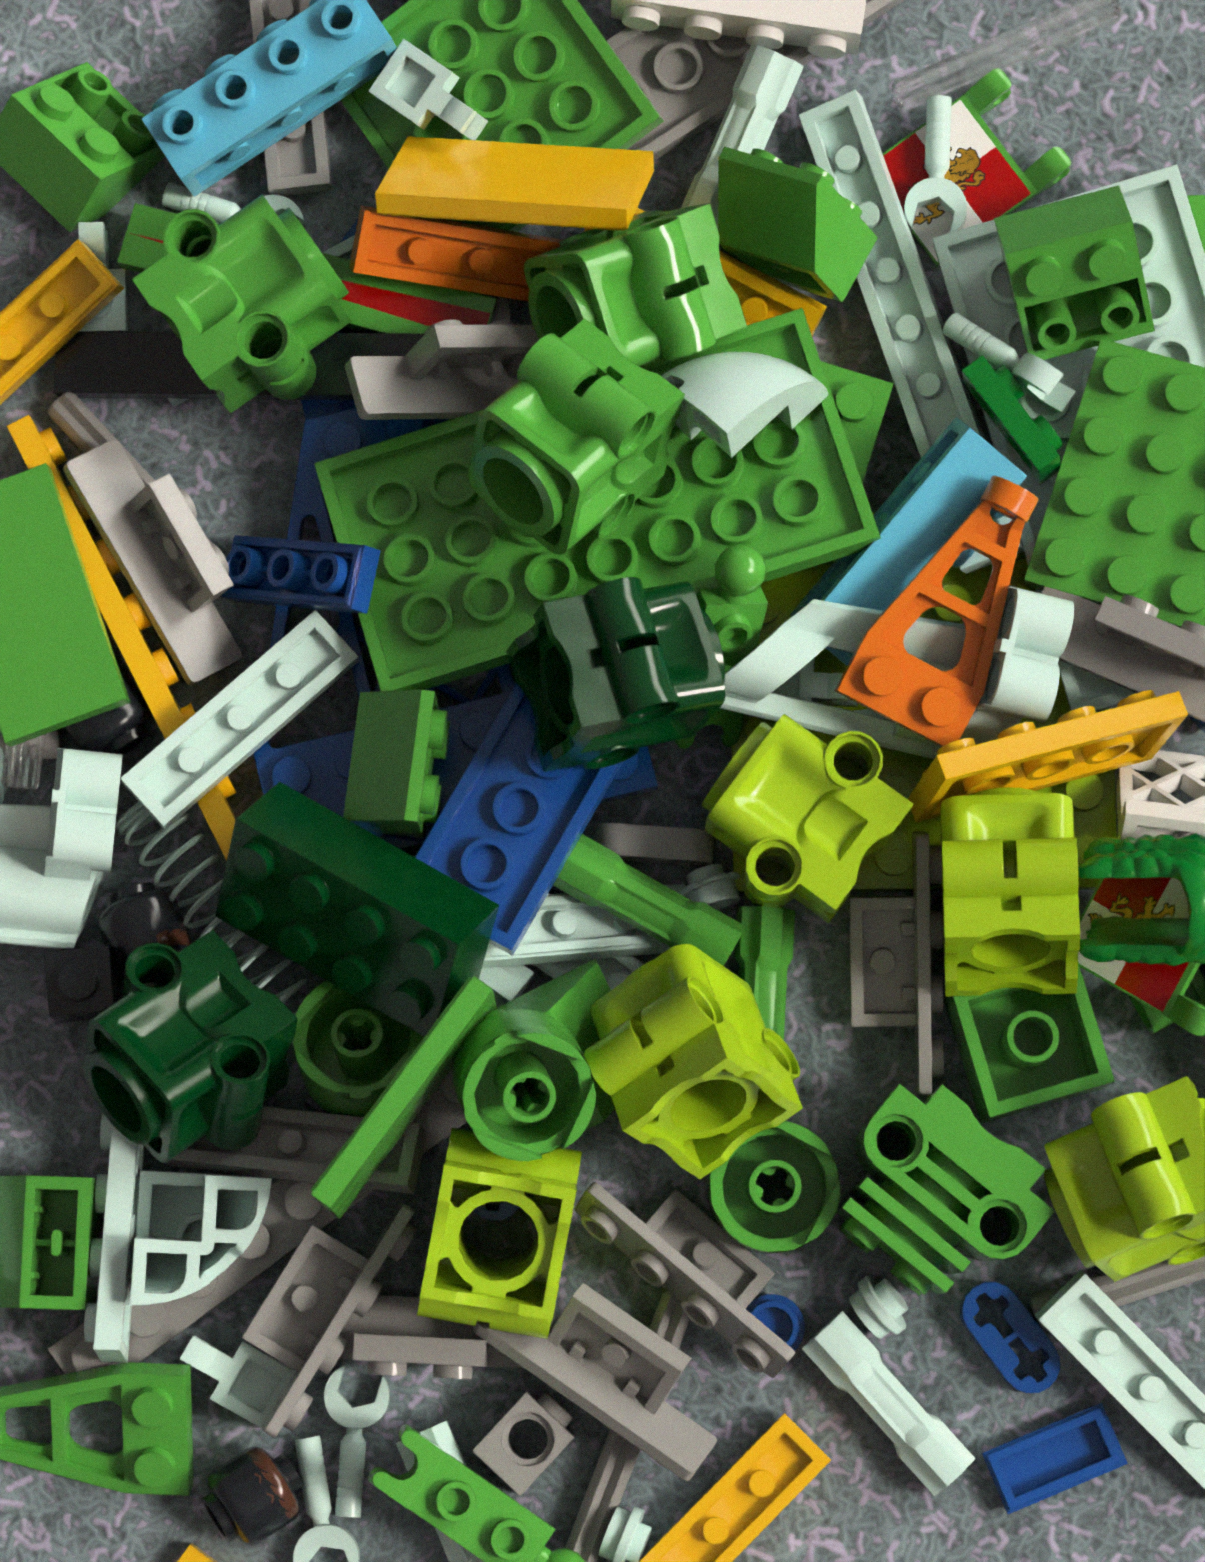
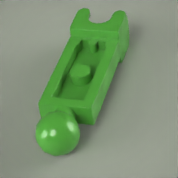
(738, 618)
(467, 1506)

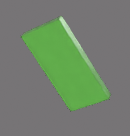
(52, 635)
(402, 1098)

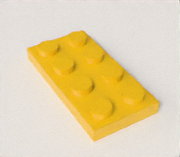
(1051, 755)

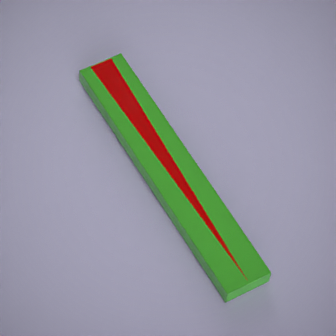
(372, 301)

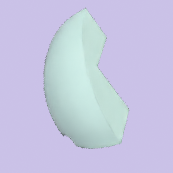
(739, 394)
(191, 1230)

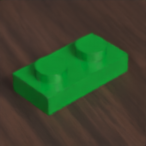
(998, 397)

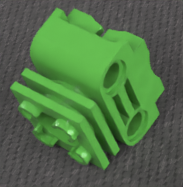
(940, 1190)

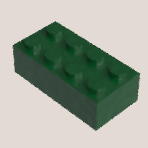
(353, 908)

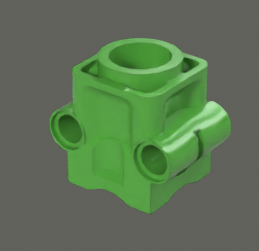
(644, 287)
(246, 300)
(573, 439)

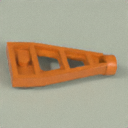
(910, 690)

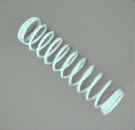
(137, 818)

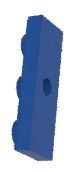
(302, 573)

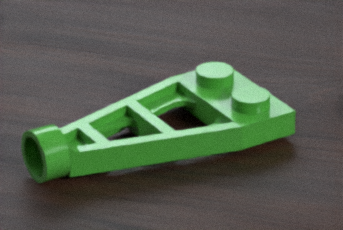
(154, 1427)

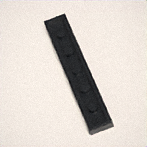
(155, 367)

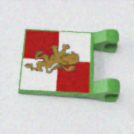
(977, 165)
(1151, 984)

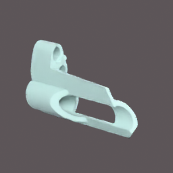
(1018, 684)
(58, 852)

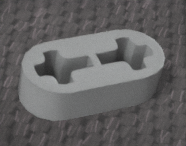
(657, 844)

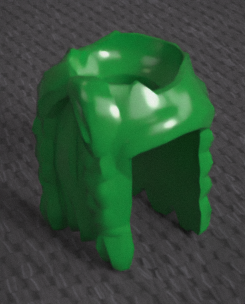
(1148, 939)

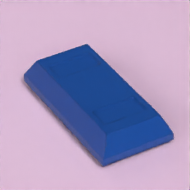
(1054, 1458)

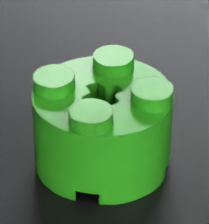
(325, 1033)
(537, 1116)
(783, 1224)

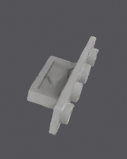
(445, 373)
(161, 555)
(1137, 649)
(893, 961)
(695, 1264)
(313, 1303)
(395, 1336)
(615, 1374)

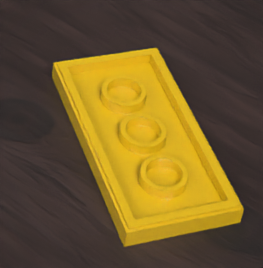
(515, 183)

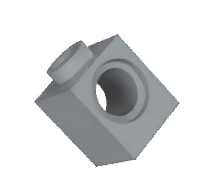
(513, 1468)

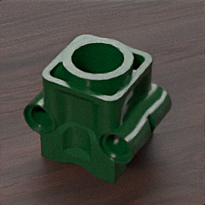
(618, 672)
(188, 1049)

